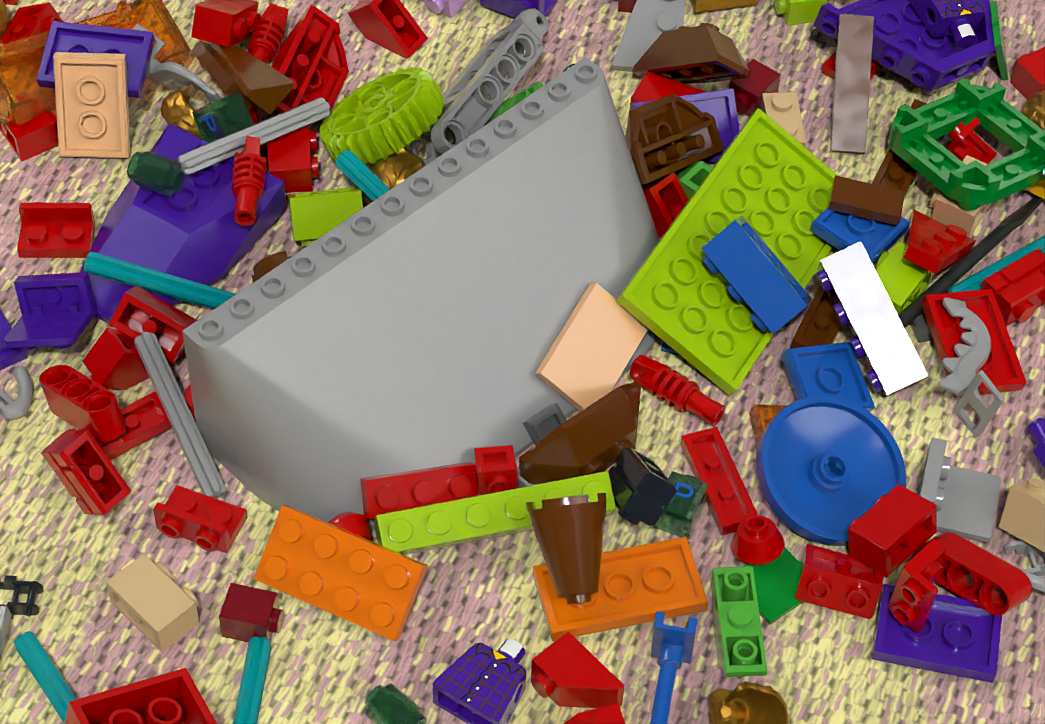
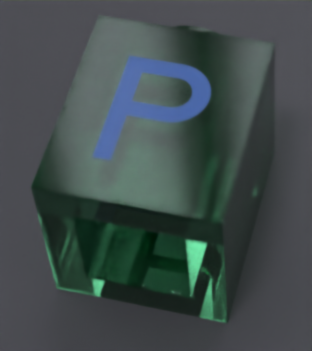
(222, 117)
(685, 507)

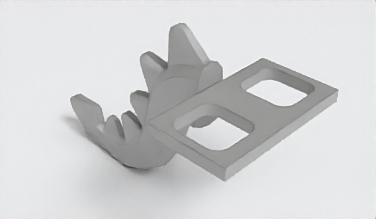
(174, 73)
(963, 369)

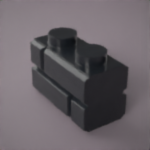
(640, 487)

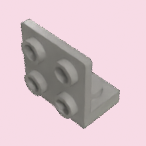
(963, 496)

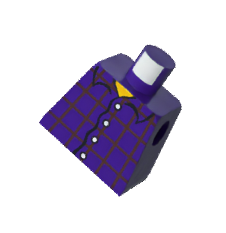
(951, 18)
(483, 684)

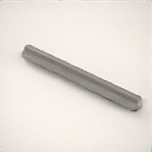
(265, 130)
(179, 415)

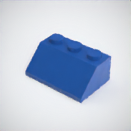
(755, 275)

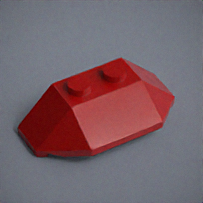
(313, 60)

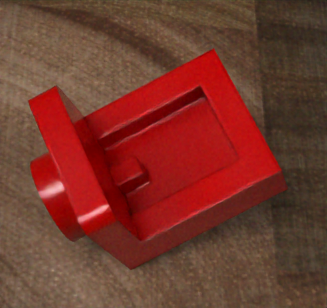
(968, 143)
(495, 469)

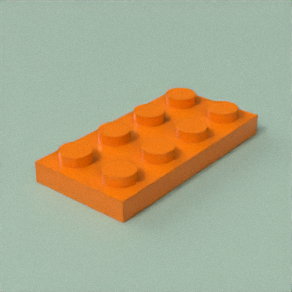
(340, 572)
(630, 590)

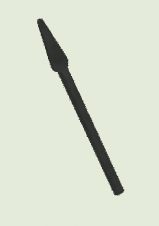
(968, 261)

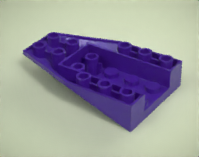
(181, 233)

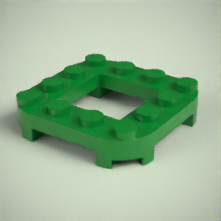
(971, 184)

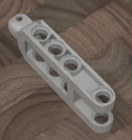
(466, 101)

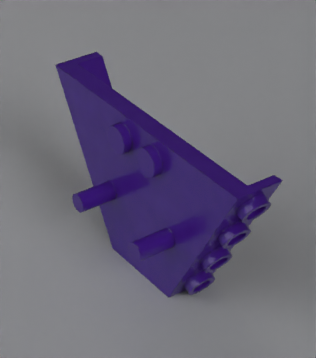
(909, 49)

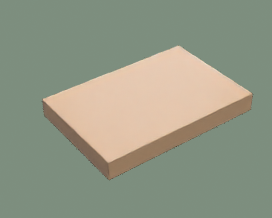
(92, 105)
(591, 349)

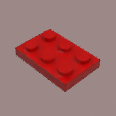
(1002, 364)

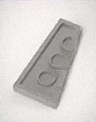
(644, 27)

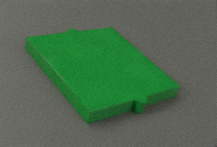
(999, 40)
(777, 586)

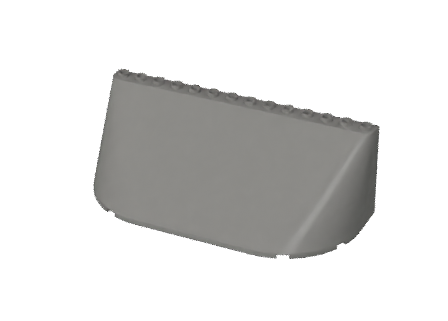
(425, 308)

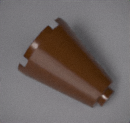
(571, 542)

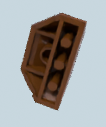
(693, 56)
(669, 136)
(587, 440)

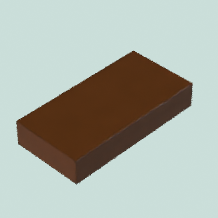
(866, 200)

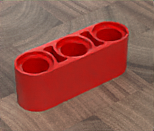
(82, 402)
(980, 575)

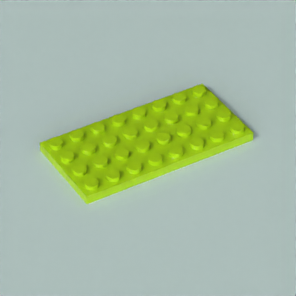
(675, 293)

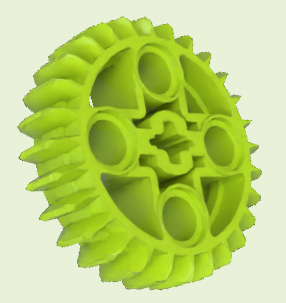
(383, 115)

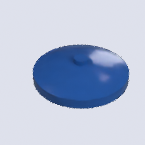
(826, 466)

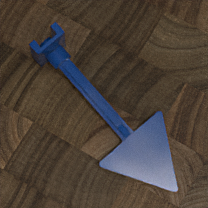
(671, 647)

